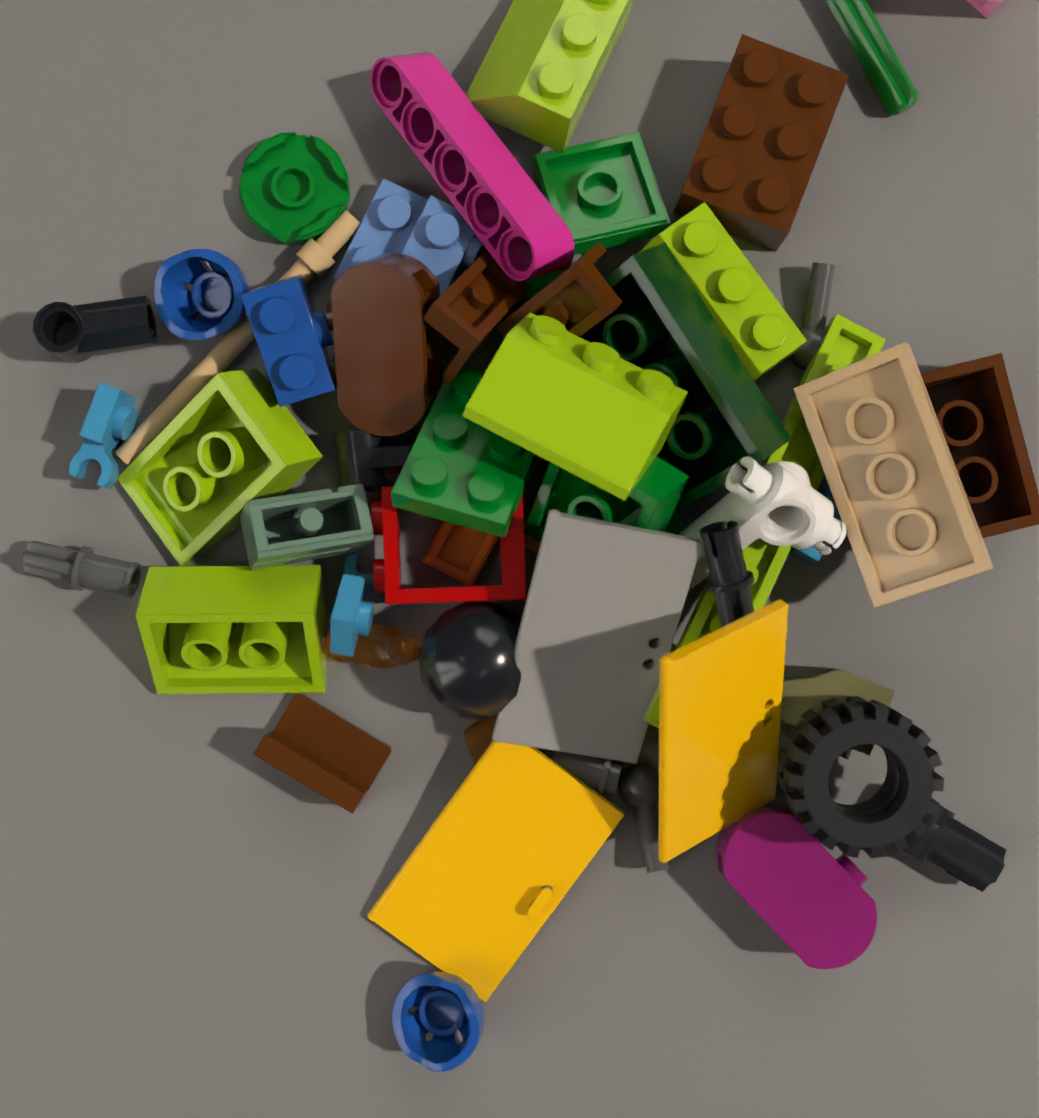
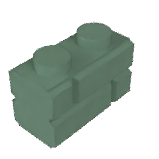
(306, 526)

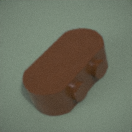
(384, 350)

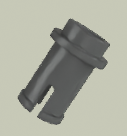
(593, 771)

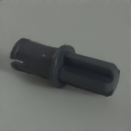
(727, 571)

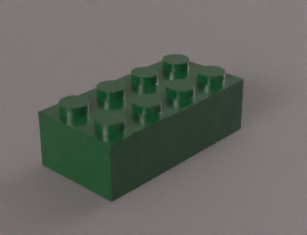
(672, 331)

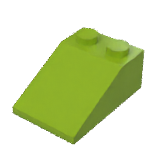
(215, 457)

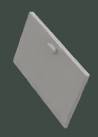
(591, 618)

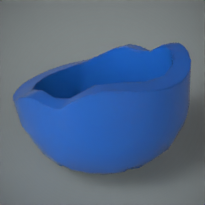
(214, 294)
(442, 1010)

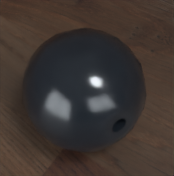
(471, 660)

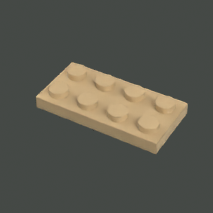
(892, 476)

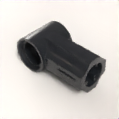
(101, 327)
(371, 458)
(957, 850)

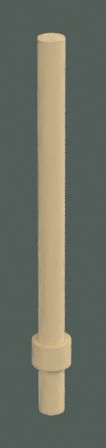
(313, 260)

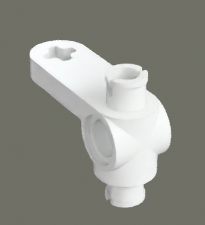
(772, 506)

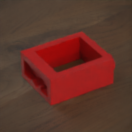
(388, 569)

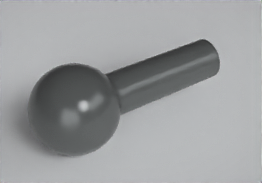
(815, 313)
(640, 790)

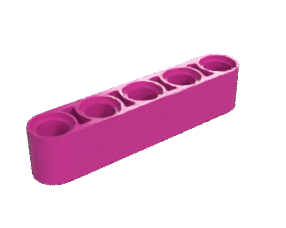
(472, 165)

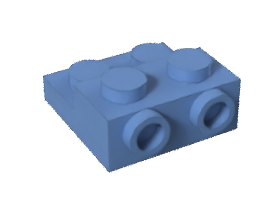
(414, 227)

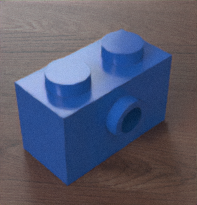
(291, 339)

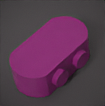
(798, 887)

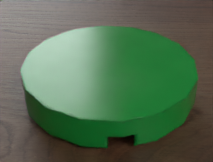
(294, 187)

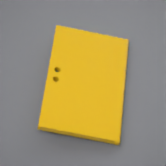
(719, 728)
(477, 876)

